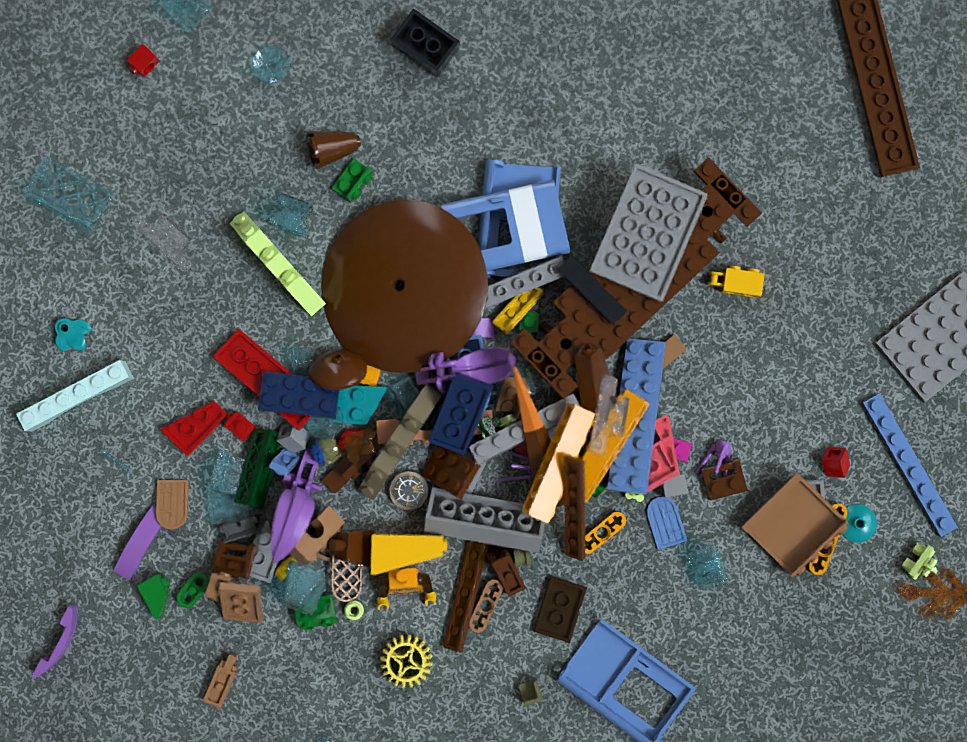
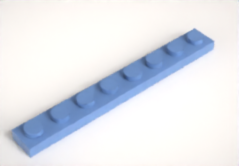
(909, 465)

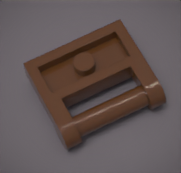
(726, 485)
(234, 565)

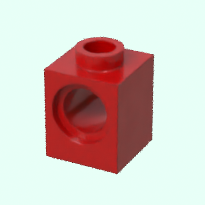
(142, 61)

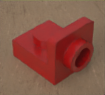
(239, 425)

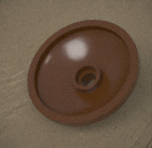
(337, 369)

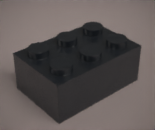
(425, 42)

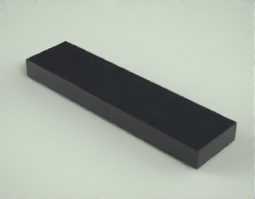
(592, 290)

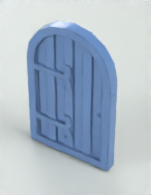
(665, 522)

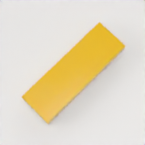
(517, 309)

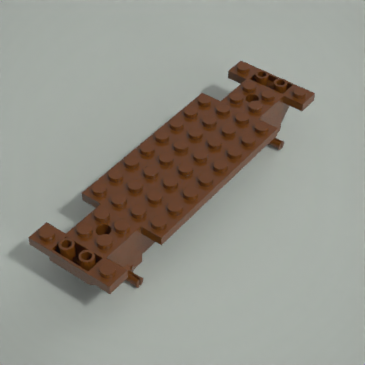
(588, 326)

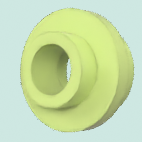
(349, 614)

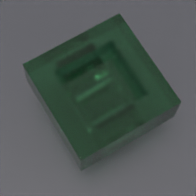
(487, 426)

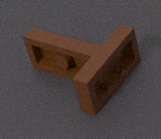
(505, 570)

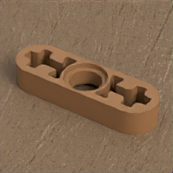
(484, 621)

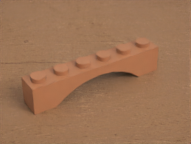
(386, 428)

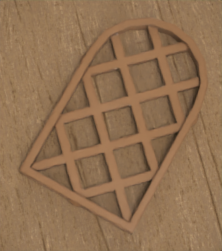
(359, 579)

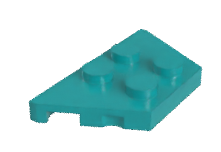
(360, 403)

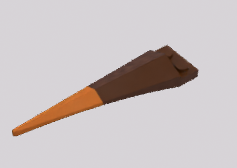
(535, 434)

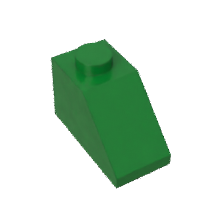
(155, 593)

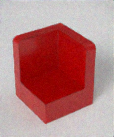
(836, 462)

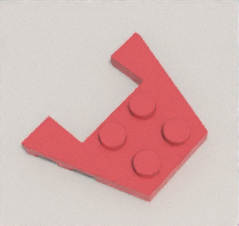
(664, 459)

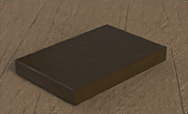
(560, 609)

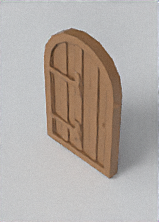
(172, 503)

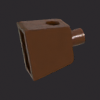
(353, 546)

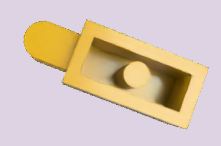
(738, 281)

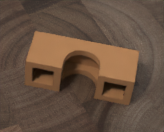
(327, 525)

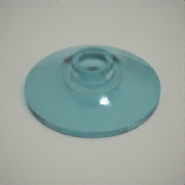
(267, 56)
(317, 429)

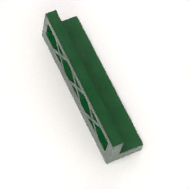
(262, 474)

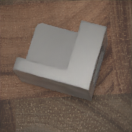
(292, 438)
(675, 486)

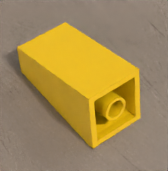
(400, 550)

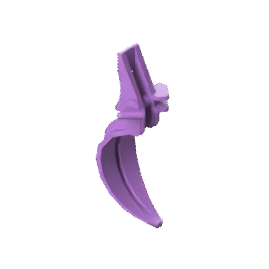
(485, 365)
(293, 509)

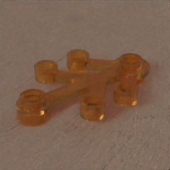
(943, 594)

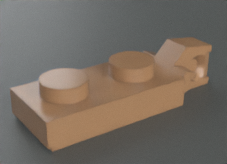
(221, 682)

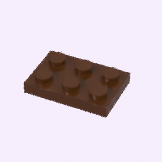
(450, 471)

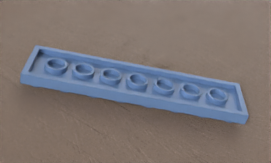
(642, 377)

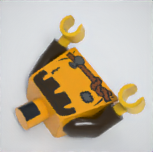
(404, 582)

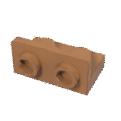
(507, 397)
(213, 587)

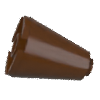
(331, 146)

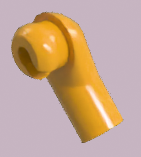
(280, 572)

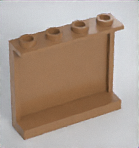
(795, 525)

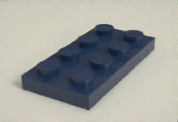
(296, 396)
(460, 413)

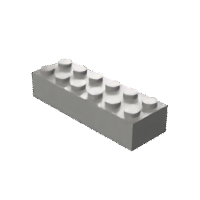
(483, 520)

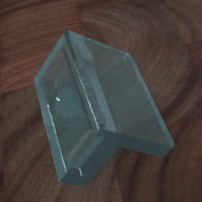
(226, 473)

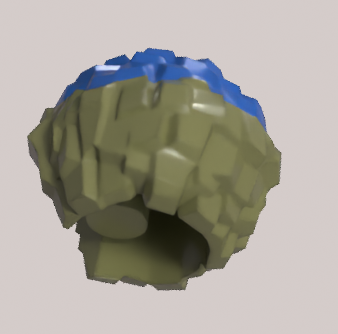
(325, 450)

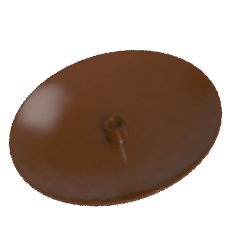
(440, 294)

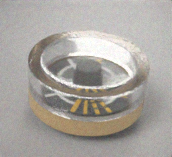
(408, 490)

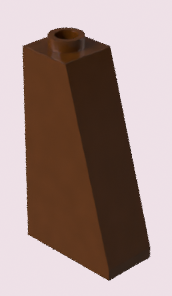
(590, 368)

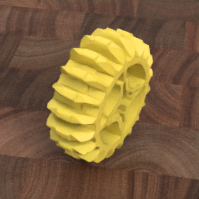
(414, 664)

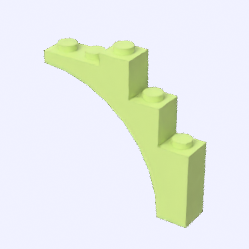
(277, 263)

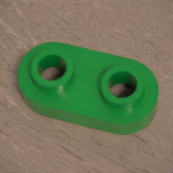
(193, 590)

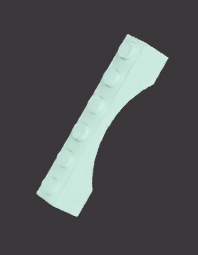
(83, 390)

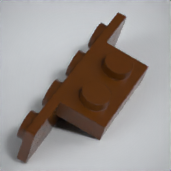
(347, 470)

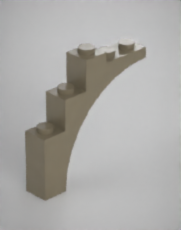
(399, 441)

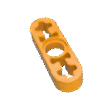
(616, 527)

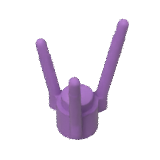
(721, 450)
(523, 467)

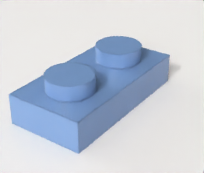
(284, 462)

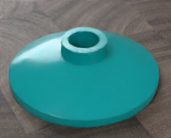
(869, 523)

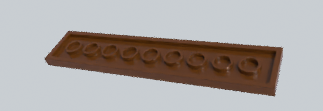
(878, 86)

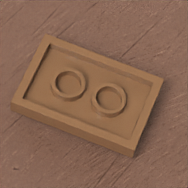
(241, 602)

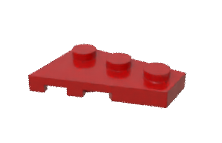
(195, 428)

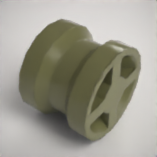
(521, 557)

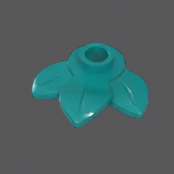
(73, 336)

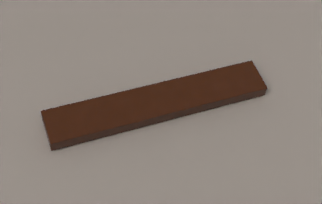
(574, 506)
(465, 596)

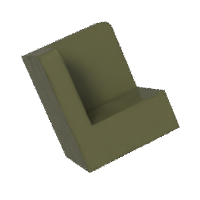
(530, 692)

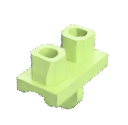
(925, 554)

